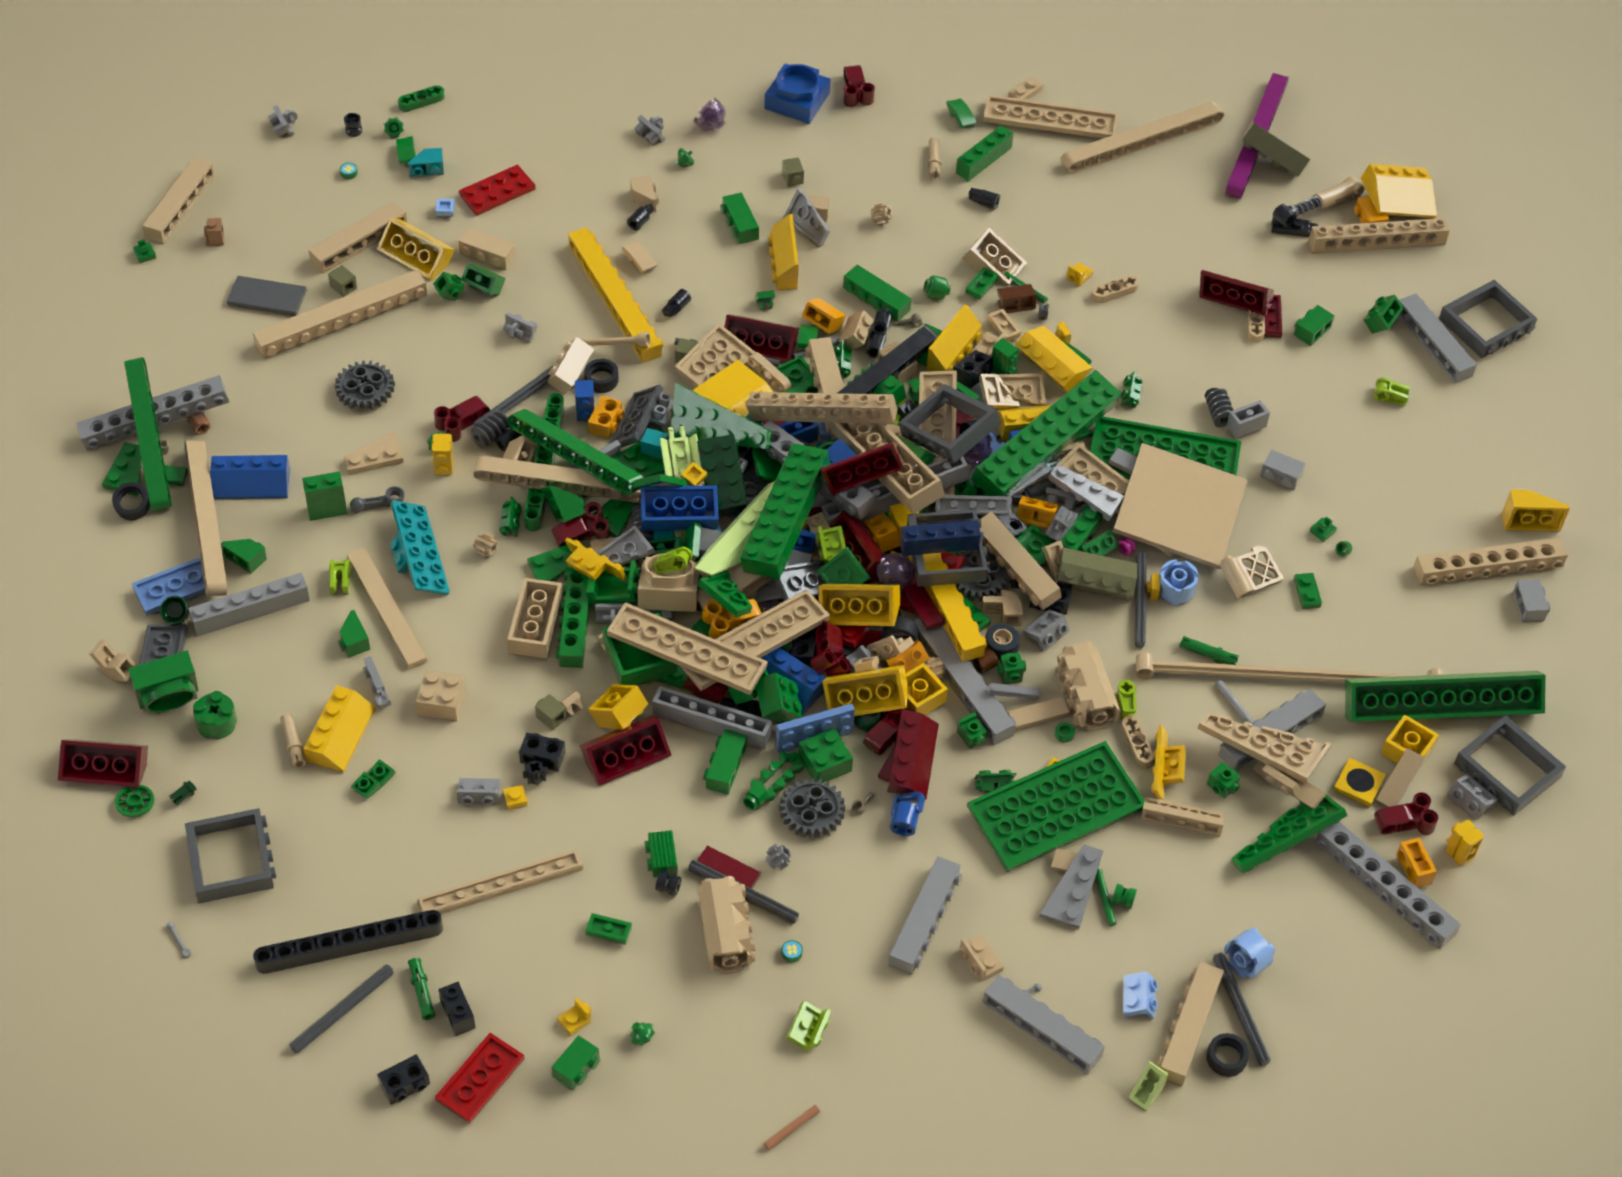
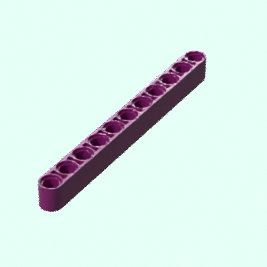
(1264, 119)

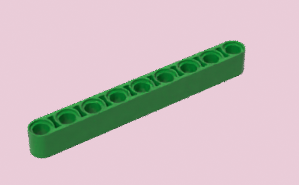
(148, 434)
(574, 451)
(536, 499)

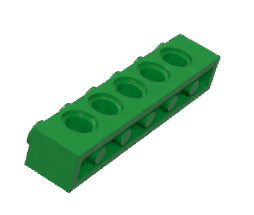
(574, 620)

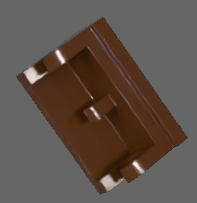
(1017, 298)

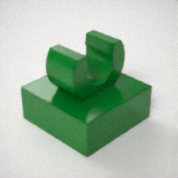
(144, 251)
(765, 296)
(1323, 529)

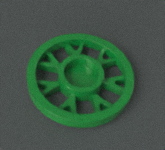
(134, 801)

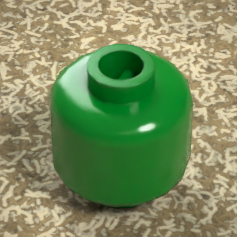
(936, 287)

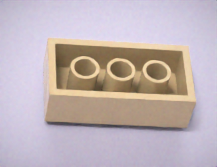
(535, 618)

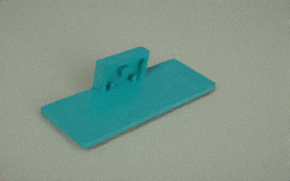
(416, 548)

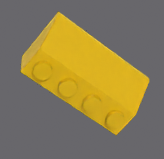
(415, 248)
(784, 254)
(954, 341)
(1053, 357)
(1017, 419)
(860, 604)
(868, 690)
(338, 729)

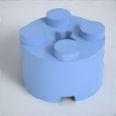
(1178, 581)
(1249, 953)

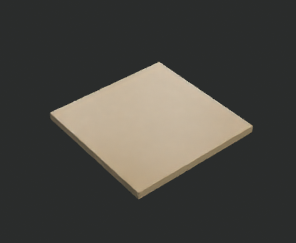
(1180, 506)

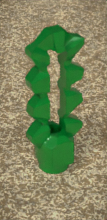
(758, 795)

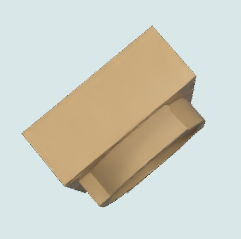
(669, 590)

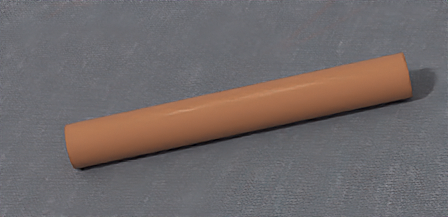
(790, 1128)

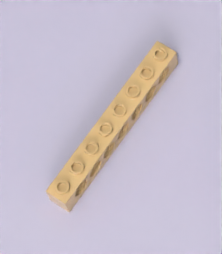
(1378, 235)
(822, 407)
(1490, 561)

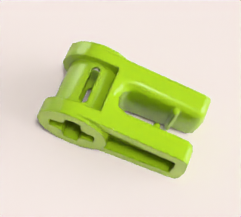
(1392, 392)
(673, 560)
(339, 570)
(1126, 698)

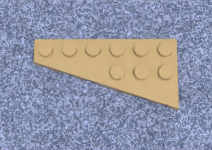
(1272, 746)

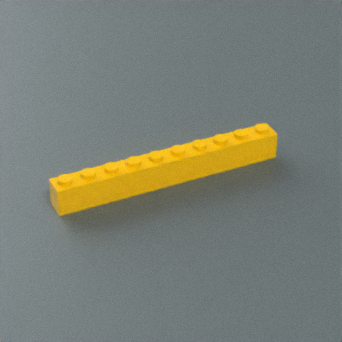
(613, 292)
(949, 602)

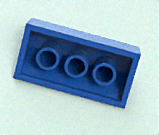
(250, 476)
(678, 507)
(807, 680)

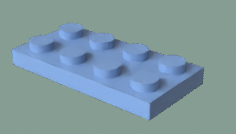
(181, 581)
(794, 731)

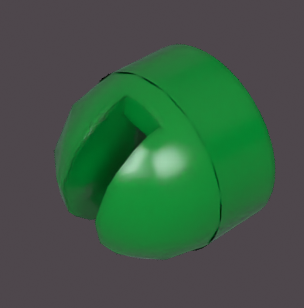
(1341, 546)

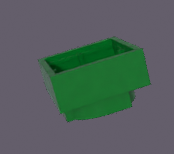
(633, 664)
(165, 683)

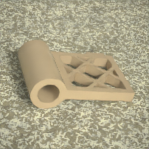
(1241, 577)

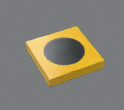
(1359, 782)

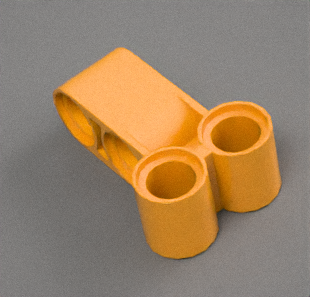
(724, 619)

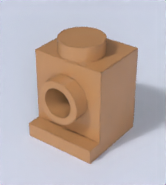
(214, 232)

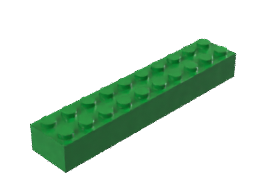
(1046, 435)
(1445, 696)

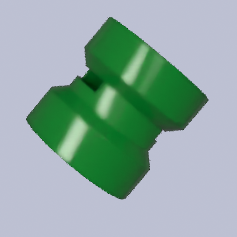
(1124, 896)

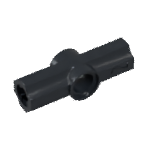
(878, 332)

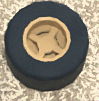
(1002, 639)

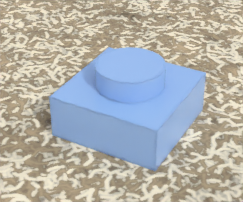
(445, 207)

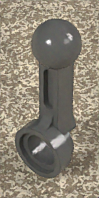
(358, 504)

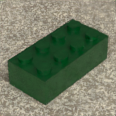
(722, 462)

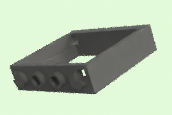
(1482, 348)
(987, 421)
(949, 576)
(1525, 744)
(236, 886)

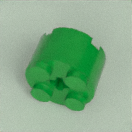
(215, 715)

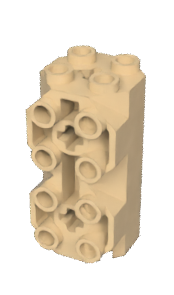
(1087, 685)
(726, 924)

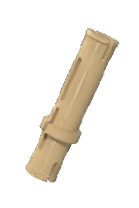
(934, 162)
(294, 745)

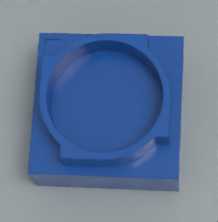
(797, 92)

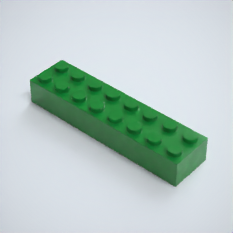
(785, 511)

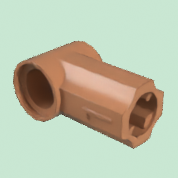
(199, 422)

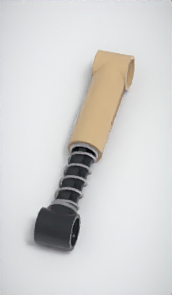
(1349, 188)

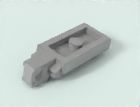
(376, 685)

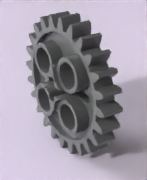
(364, 385)
(995, 580)
(812, 808)

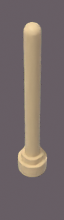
(642, 339)

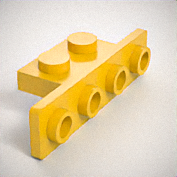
(590, 563)
(1169, 763)

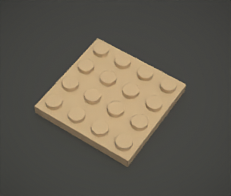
(713, 355)

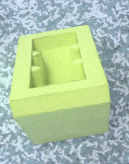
(1149, 1086)

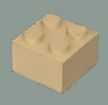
(441, 695)

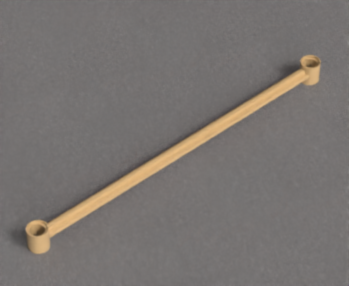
(1146, 667)

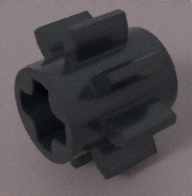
(535, 772)

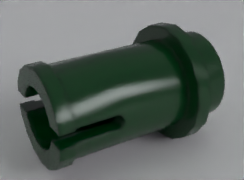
(183, 792)

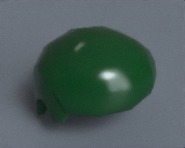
(174, 610)
(867, 721)

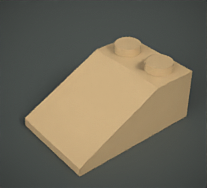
(995, 255)

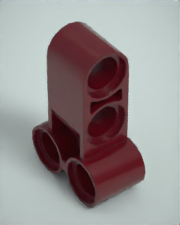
(856, 88)
(459, 416)
(582, 526)
(829, 651)
(884, 732)
(1408, 816)

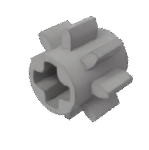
(778, 856)

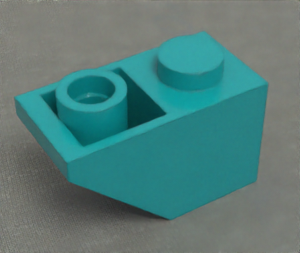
(427, 163)

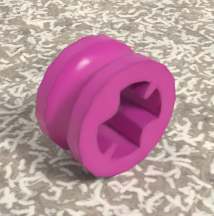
(1127, 546)

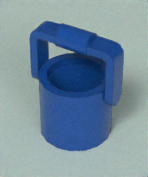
(906, 814)

